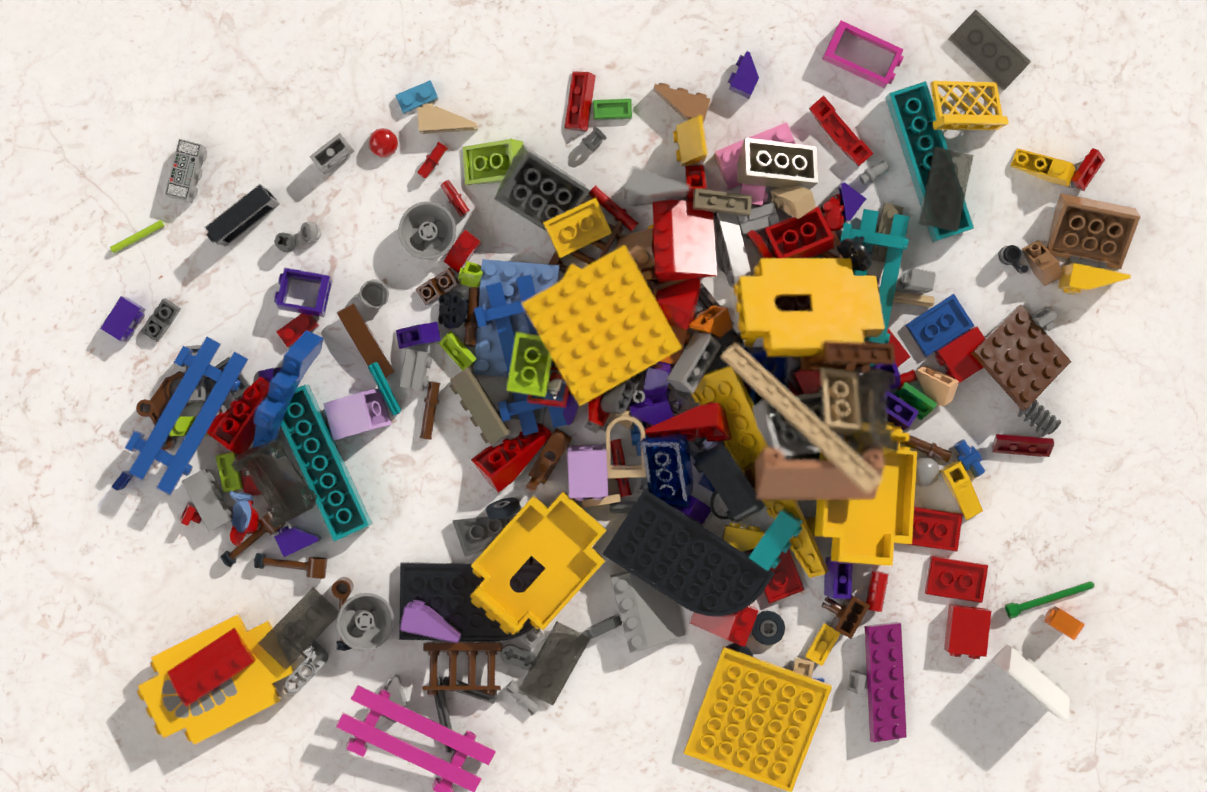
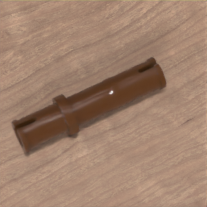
(471, 321)
(430, 410)
(930, 449)

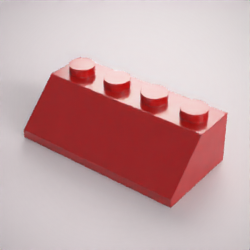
(210, 666)

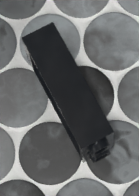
(241, 216)

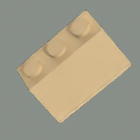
(841, 401)

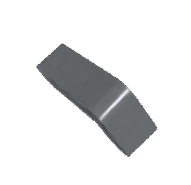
(618, 398)

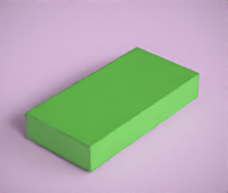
(612, 109)

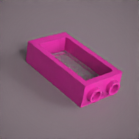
(863, 54)

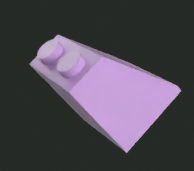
(356, 414)
(587, 471)

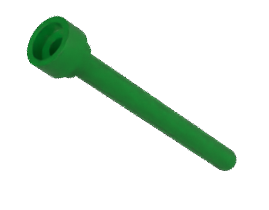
(1013, 610)

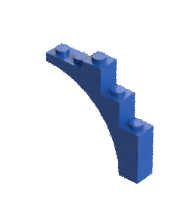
(283, 386)

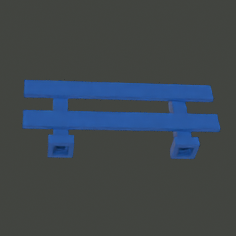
(501, 313)
(152, 447)

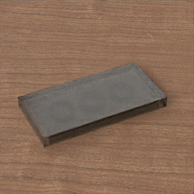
(989, 50)
(945, 189)
(299, 628)
(554, 663)

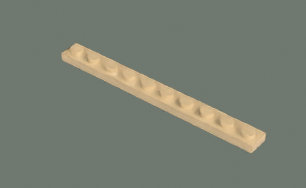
(801, 418)

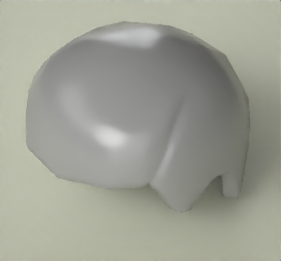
(374, 293)
(926, 471)

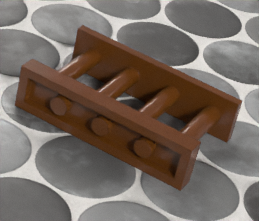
(616, 233)
(849, 356)
(453, 651)

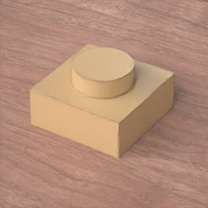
(803, 666)

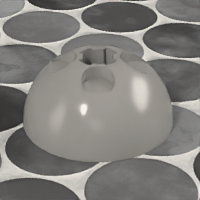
(418, 224)
(372, 628)

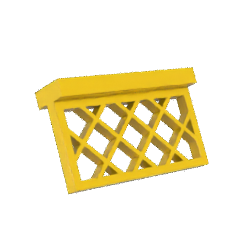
(958, 121)

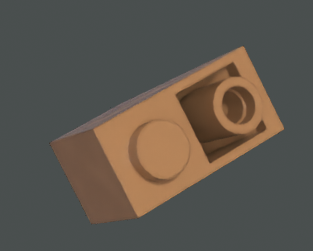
(1042, 263)

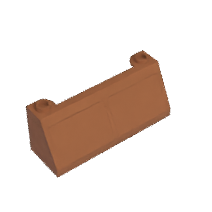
(809, 479)

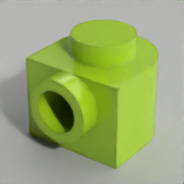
(471, 274)

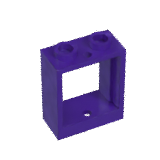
(323, 295)

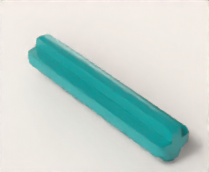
(384, 388)

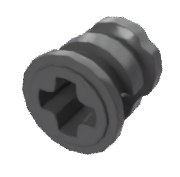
(291, 243)

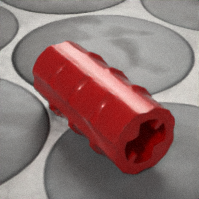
(877, 590)

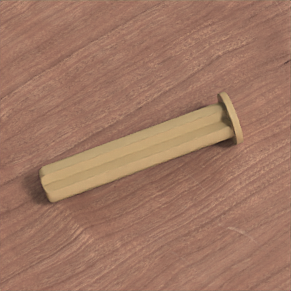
(913, 299)

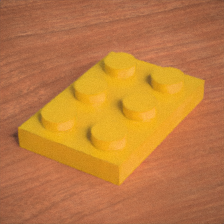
(577, 227)

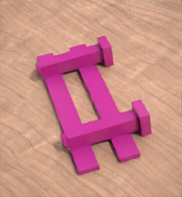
(448, 771)

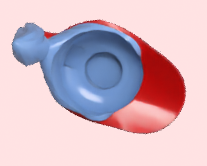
(244, 519)

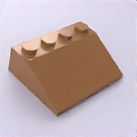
(1092, 230)

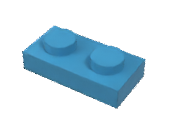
(417, 96)

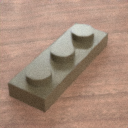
(722, 202)
(884, 227)

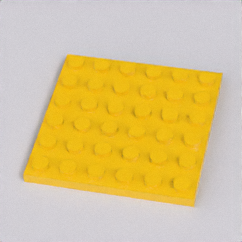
(601, 325)
(757, 719)

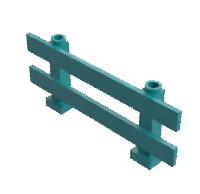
(895, 244)

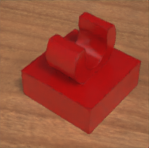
(190, 514)

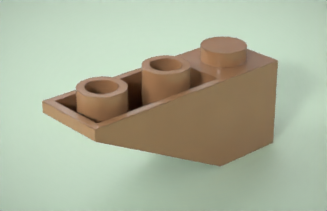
(684, 103)

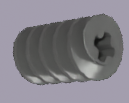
(1041, 418)

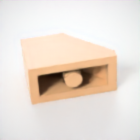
(937, 385)

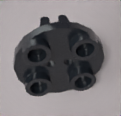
(859, 255)
(452, 309)

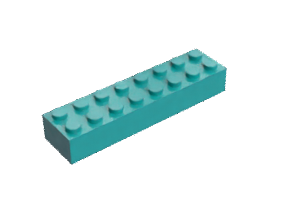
(913, 121)
(323, 465)

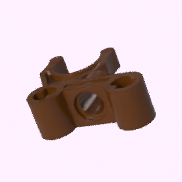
(158, 404)
(543, 466)

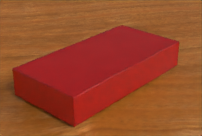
(759, 244)

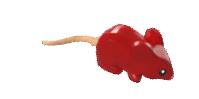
(833, 217)

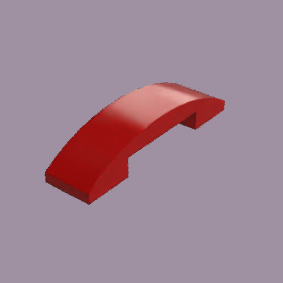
(839, 131)

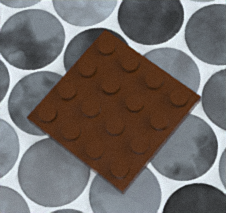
(1021, 357)

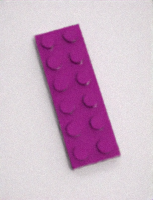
(885, 682)

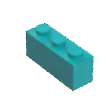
(776, 540)

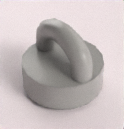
(310, 231)

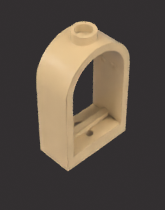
(624, 471)

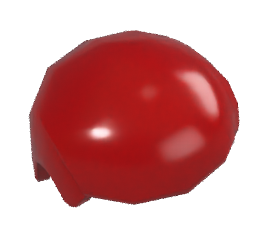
(383, 142)

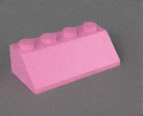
(728, 156)

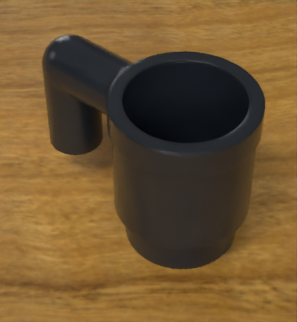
(1010, 256)

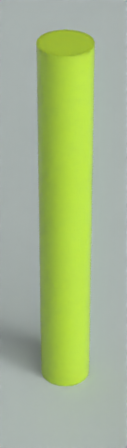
(137, 236)

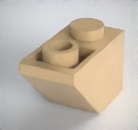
(793, 200)

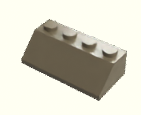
(777, 164)
(480, 406)

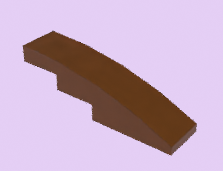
(364, 338)

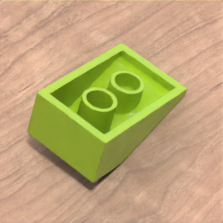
(489, 161)
(529, 365)

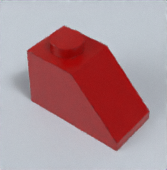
(694, 178)
(462, 251)

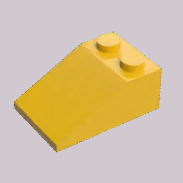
(690, 141)
(1082, 277)

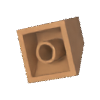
(640, 247)

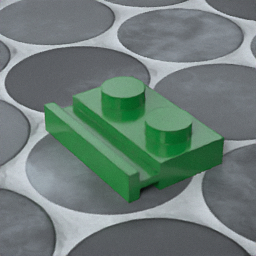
(916, 399)

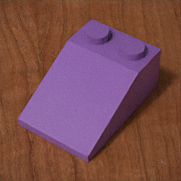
(425, 621)

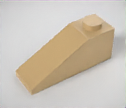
(437, 120)

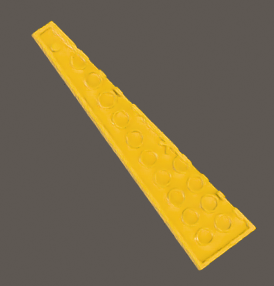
(746, 444)

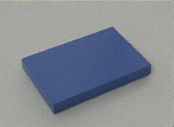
(939, 325)

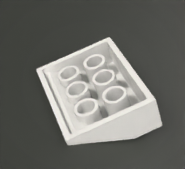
(1033, 682)

